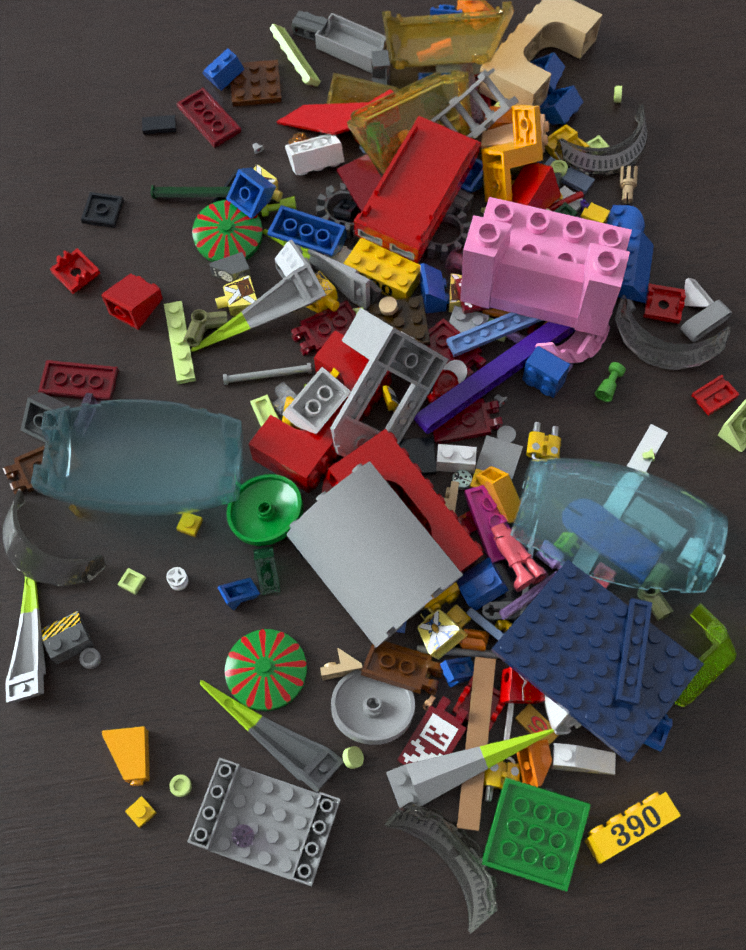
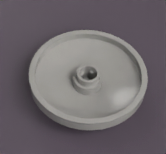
(371, 709)

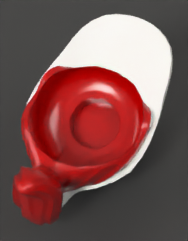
(450, 376)

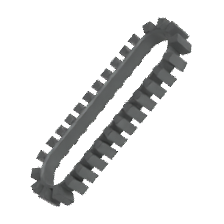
(459, 221)

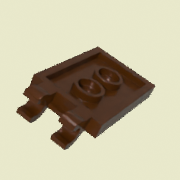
(24, 468)
(402, 668)

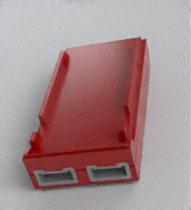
(417, 189)

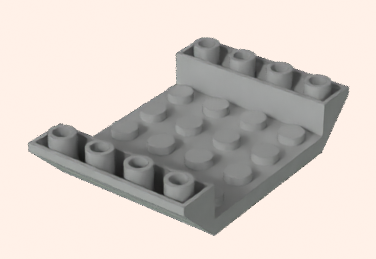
(286, 822)

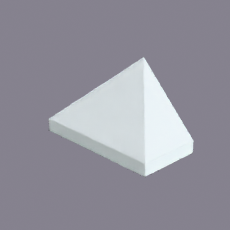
(695, 294)

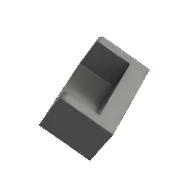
(380, 67)

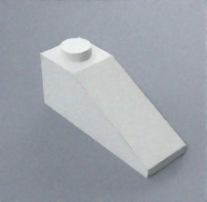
(582, 759)

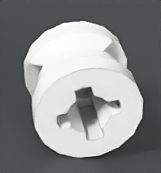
(176, 574)

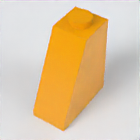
(501, 490)
(130, 753)

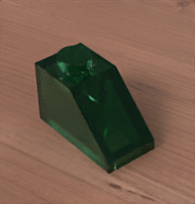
(266, 570)

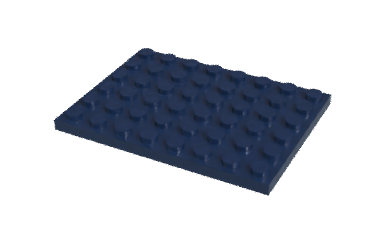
(572, 653)

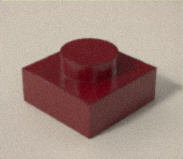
(468, 521)

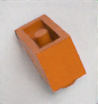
(535, 762)

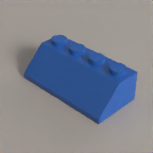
(308, 231)
(638, 267)

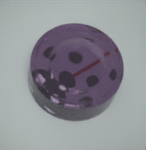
(243, 836)

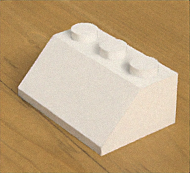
(315, 154)
(316, 402)

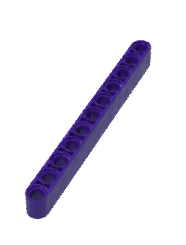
(488, 377)

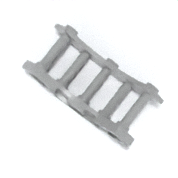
(491, 116)

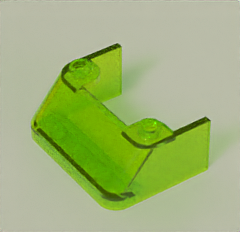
(715, 659)

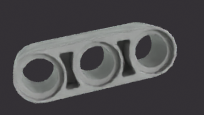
(706, 320)

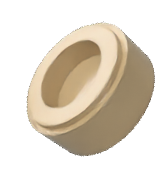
(388, 306)

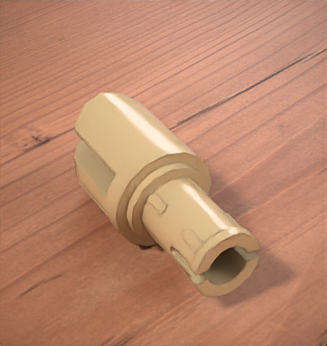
(628, 183)

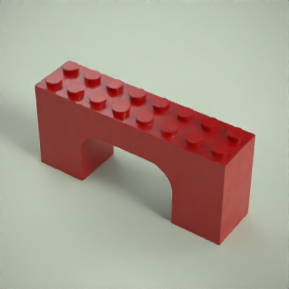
(300, 453)
(415, 492)

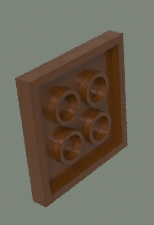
(257, 84)

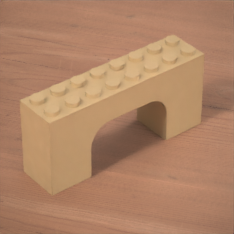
(551, 24)

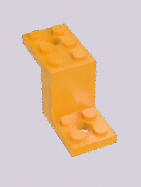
(522, 151)

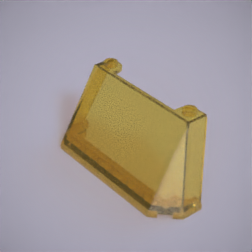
(445, 37)
(387, 121)

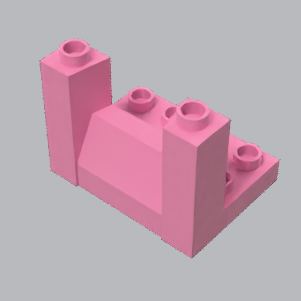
(544, 265)

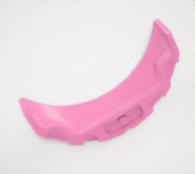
(578, 347)

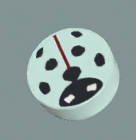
(464, 479)

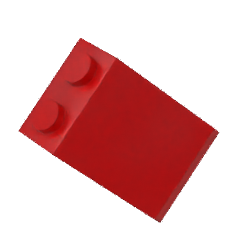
(536, 186)
(132, 300)

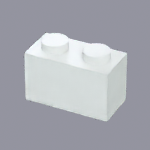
(454, 458)

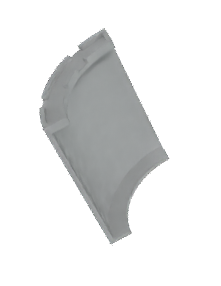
(372, 553)

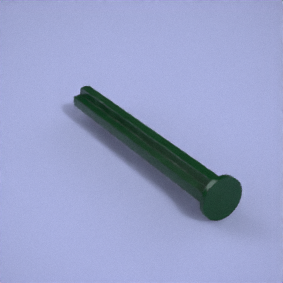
(189, 191)

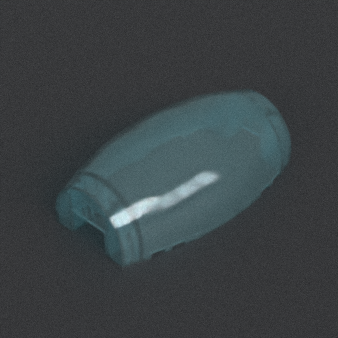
(140, 457)
(620, 524)

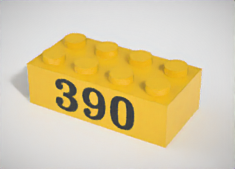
(388, 270)
(634, 826)

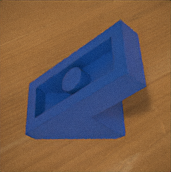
(238, 592)
(457, 670)

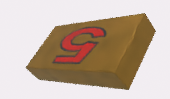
(534, 722)

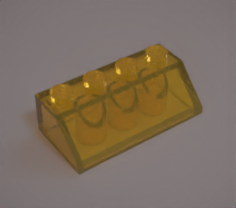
(354, 90)

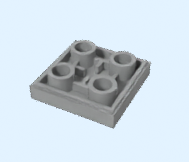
(500, 455)

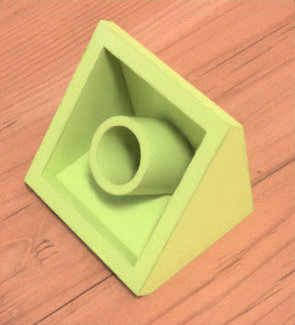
(735, 429)

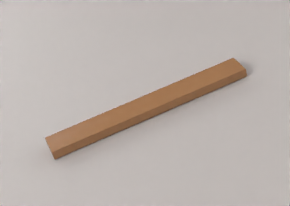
(477, 736)

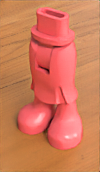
(517, 556)

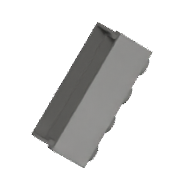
(350, 42)

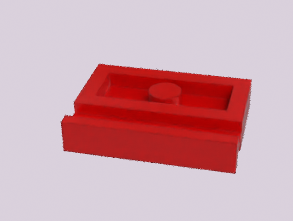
(715, 395)

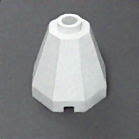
(558, 718)

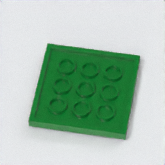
(536, 834)

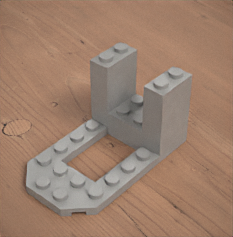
(386, 351)

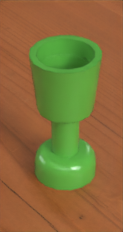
(607, 387)

